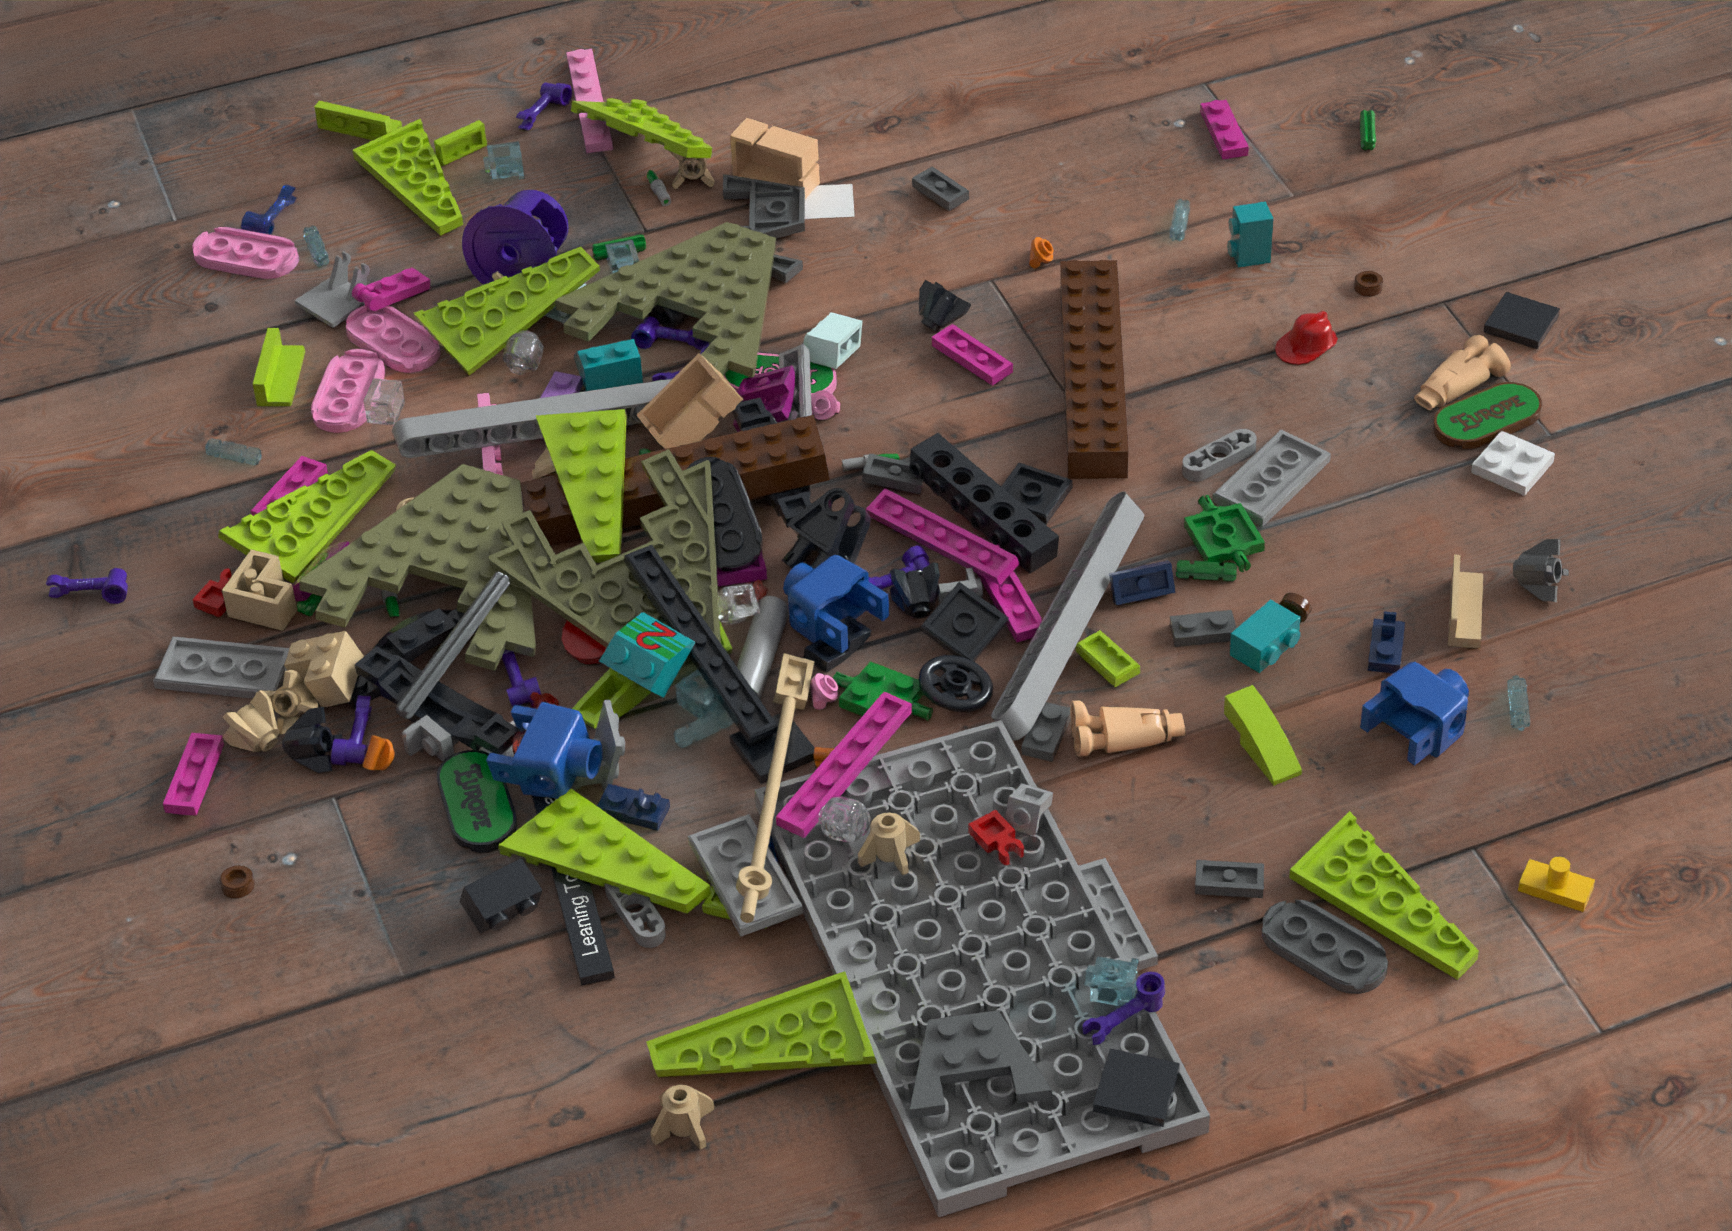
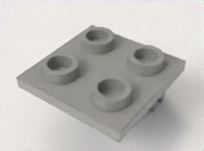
(332, 298)
(612, 745)

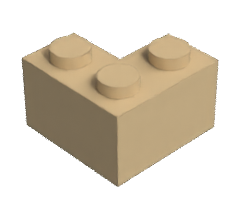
(259, 592)
(326, 666)

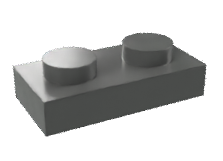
(940, 188)
(891, 474)
(1202, 628)
(1047, 732)
(1229, 878)

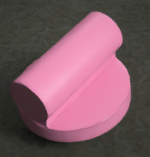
(824, 405)
(823, 690)

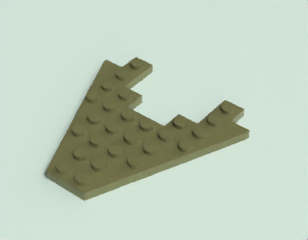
(711, 276)
(443, 538)
(607, 595)

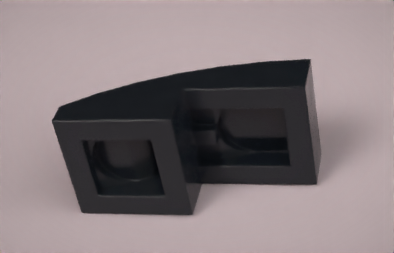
(827, 657)

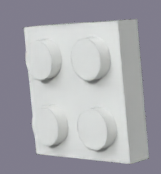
(1513, 463)

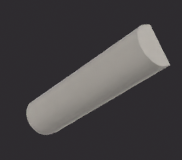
(800, 360)
(762, 642)

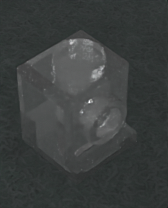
(737, 603)

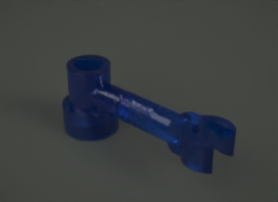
(264, 223)

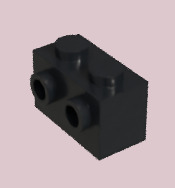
(501, 896)

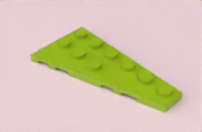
(640, 118)
(413, 174)
(484, 318)
(590, 467)
(311, 516)
(601, 850)
(1377, 891)
(787, 1031)

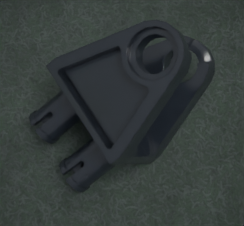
(828, 530)

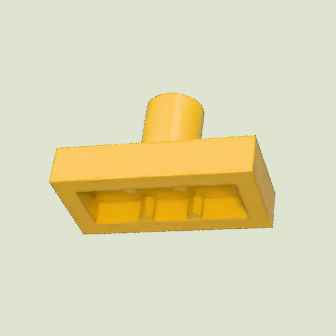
(1556, 883)

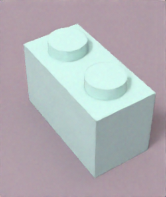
(833, 340)

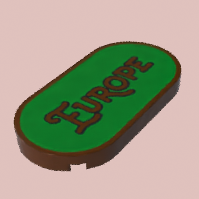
(1486, 413)

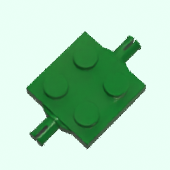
(1224, 533)
(872, 682)

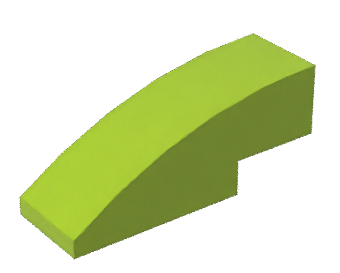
(614, 687)
(1261, 735)

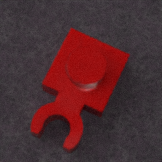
(211, 598)
(996, 833)

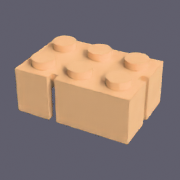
(775, 155)
(689, 405)

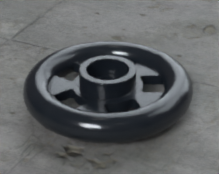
(955, 683)

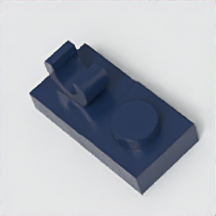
(1142, 582)
(1386, 644)
(634, 806)

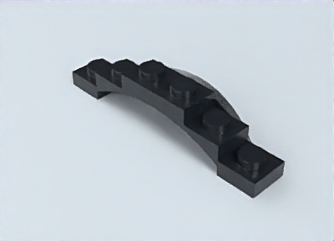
(787, 503)
(409, 641)
(453, 712)

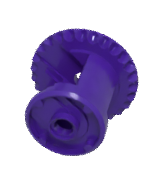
(510, 238)

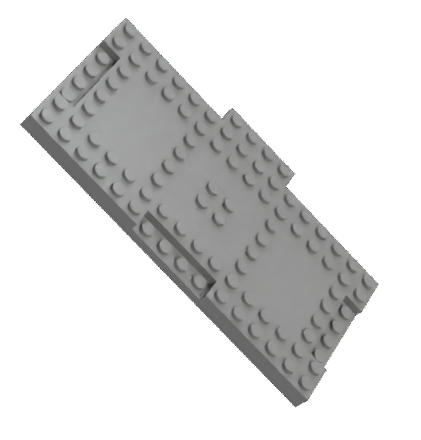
(976, 940)

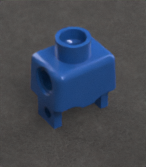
(829, 594)
(1420, 707)
(550, 753)

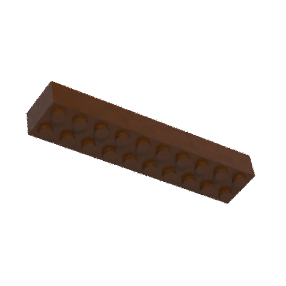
(1093, 370)
(766, 458)

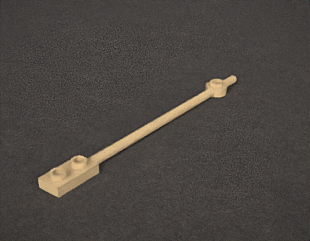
(792, 693)

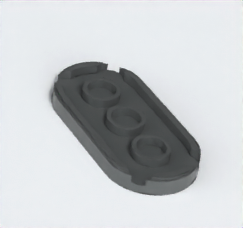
(1325, 946)

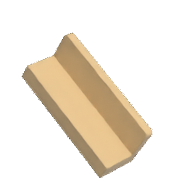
(1465, 607)

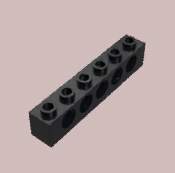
(983, 502)

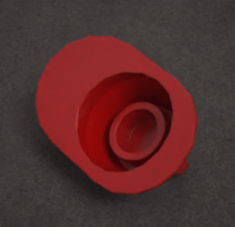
(1307, 339)

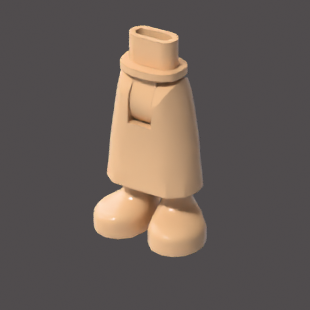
(1463, 372)
(1121, 728)

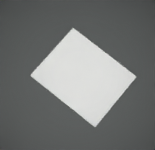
(830, 202)

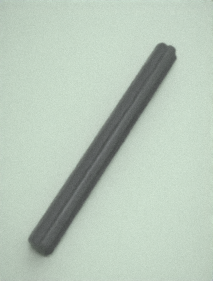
(452, 645)

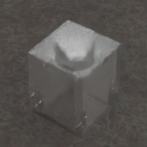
(384, 401)

